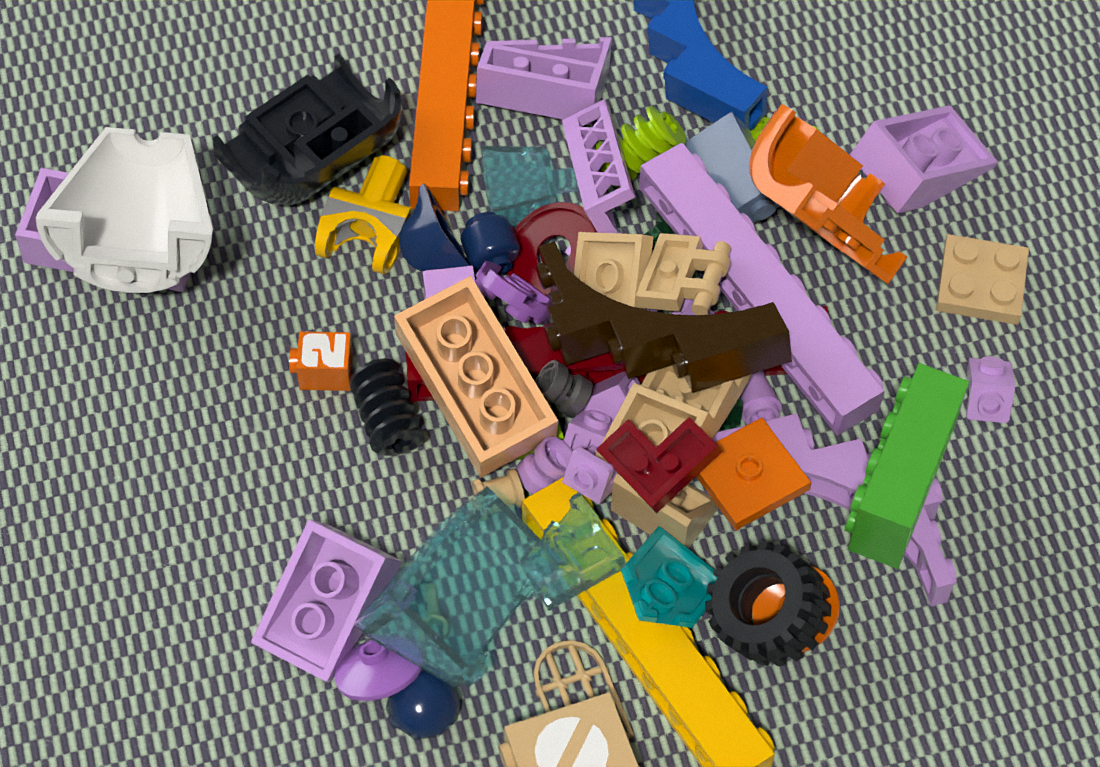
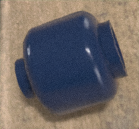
(490, 239)

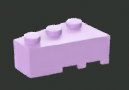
(543, 78)

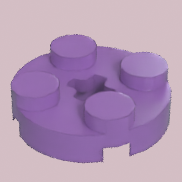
(523, 299)

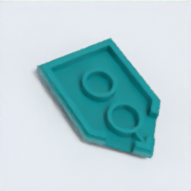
(667, 581)

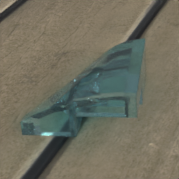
(571, 555)

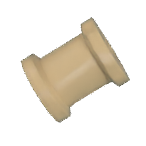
(507, 488)

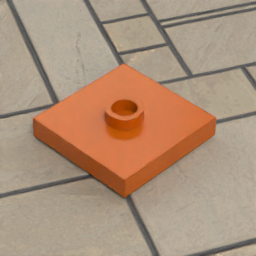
(752, 475)

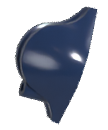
(427, 238)

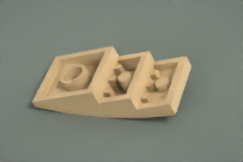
(666, 402)

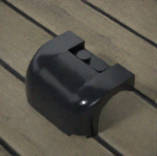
(310, 135)

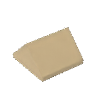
(681, 517)

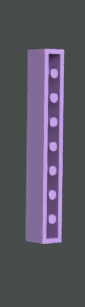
(822, 360)

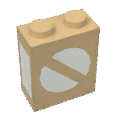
(570, 737)

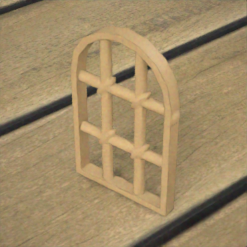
(581, 674)

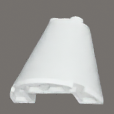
(130, 213)

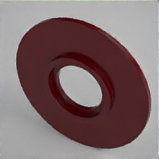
(546, 222)

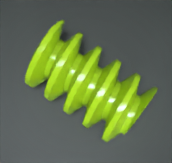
(648, 140)

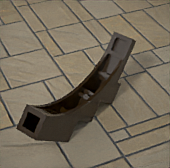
(698, 347)

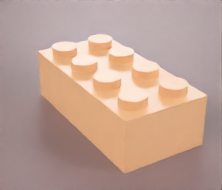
(475, 376)

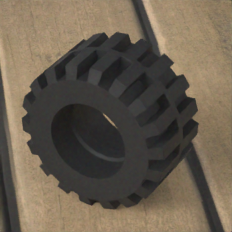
(744, 581)

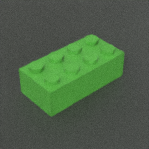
(904, 464)

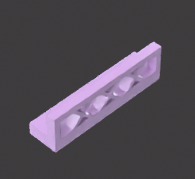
(587, 164)

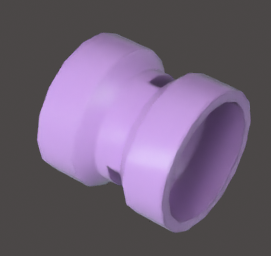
(544, 465)

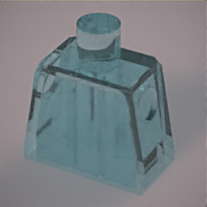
(522, 180)

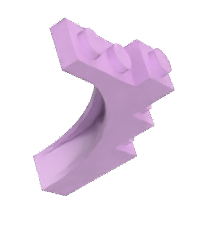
(835, 477)

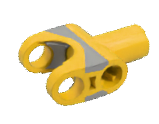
(367, 215)

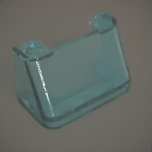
(455, 591)

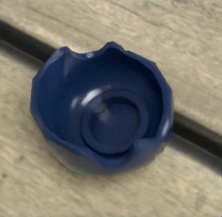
(424, 707)

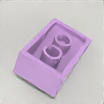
(922, 156)
(321, 598)

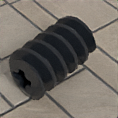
(386, 408)

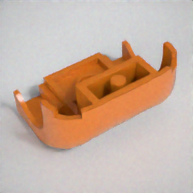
(821, 189)

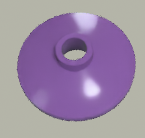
(373, 672)

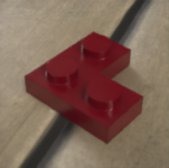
(663, 470)

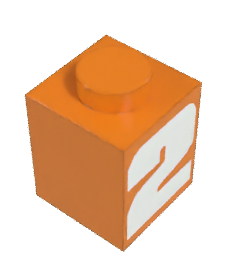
(322, 361)

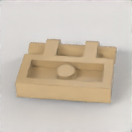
(671, 271)

